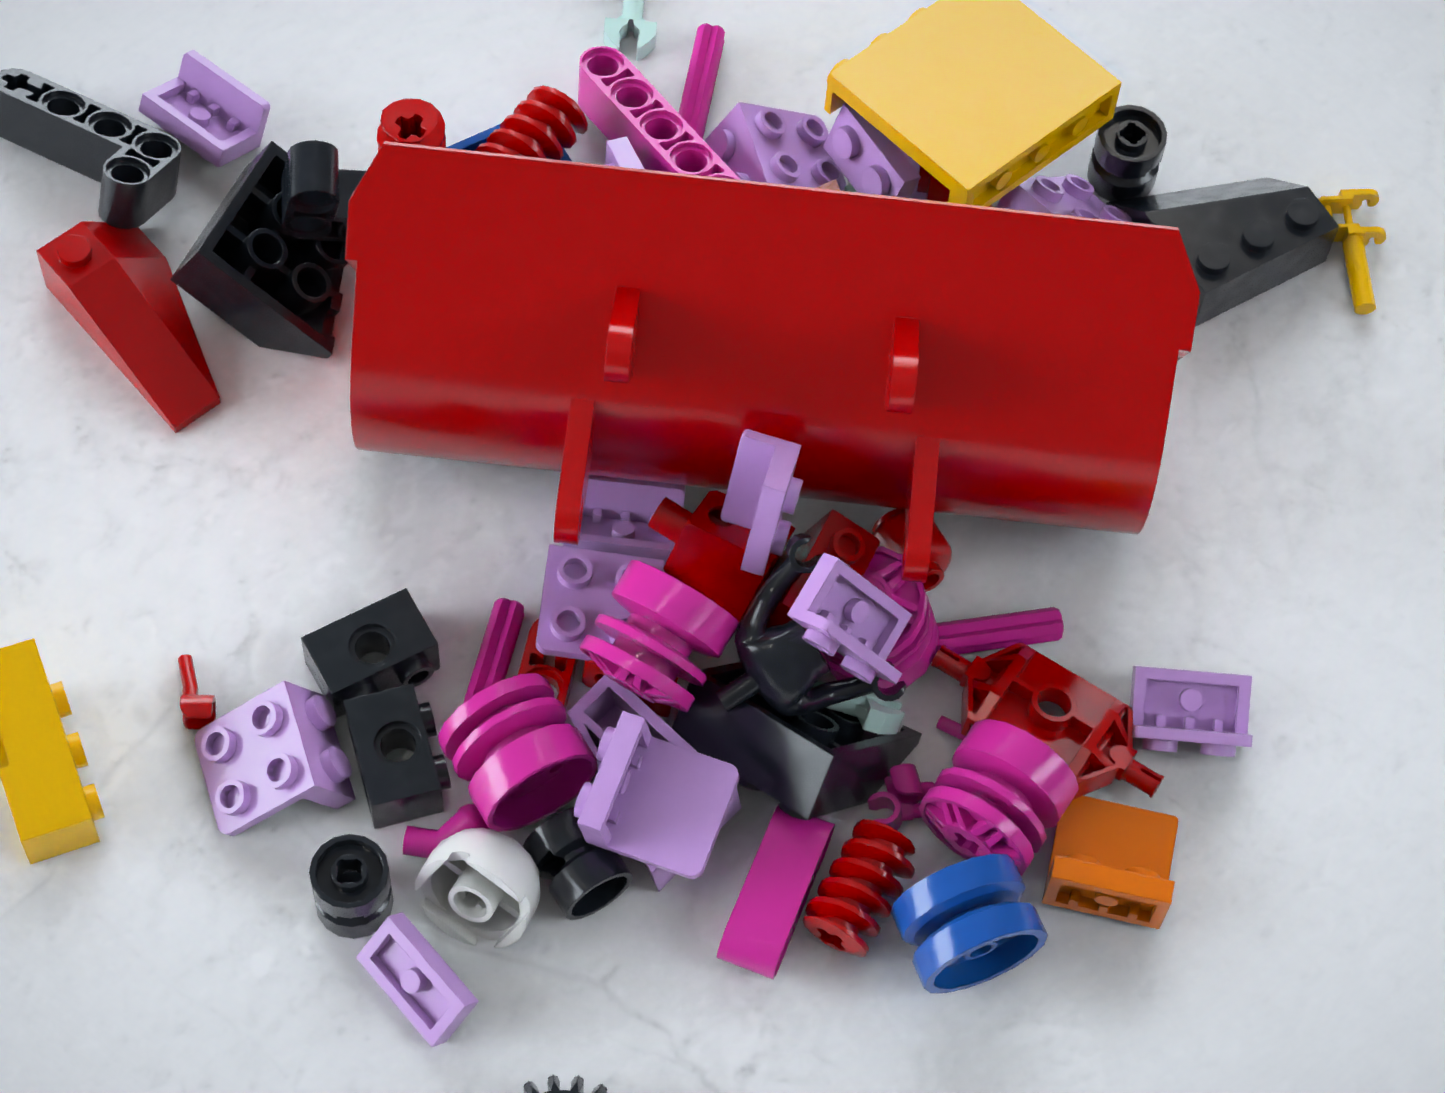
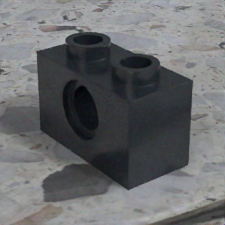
(386, 627)
(393, 788)

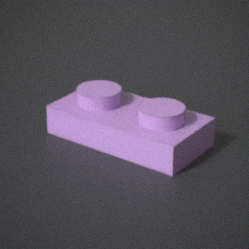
(417, 979)

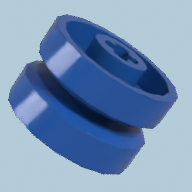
(968, 923)

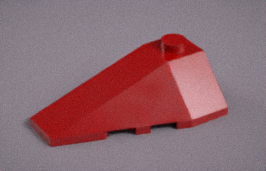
(133, 311)

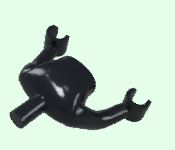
(781, 662)

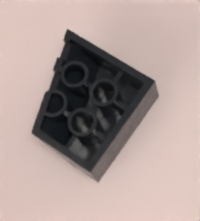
(1241, 236)
(259, 278)
(802, 761)

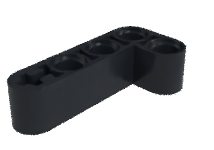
(125, 155)
(316, 192)

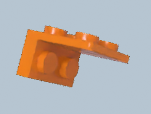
(1112, 862)

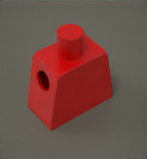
(710, 552)

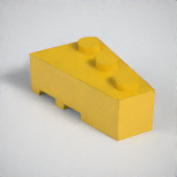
(41, 761)

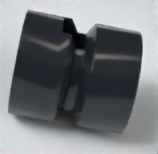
(1127, 154)
(581, 873)
(351, 885)

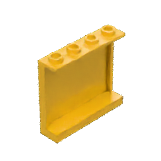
(977, 94)

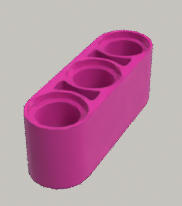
(775, 893)

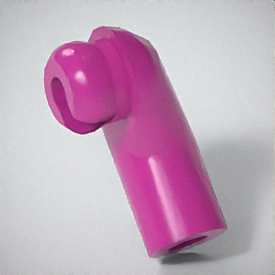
(423, 841)

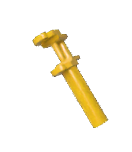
(1354, 241)

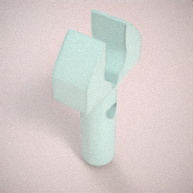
(631, 20)
(873, 713)

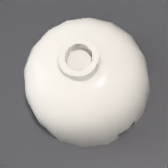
(480, 887)

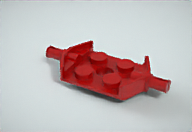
(1090, 737)

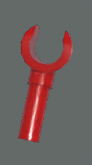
(196, 709)

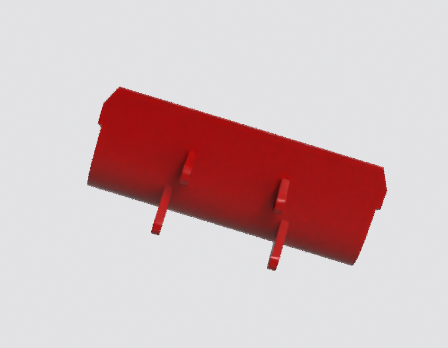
(664, 313)

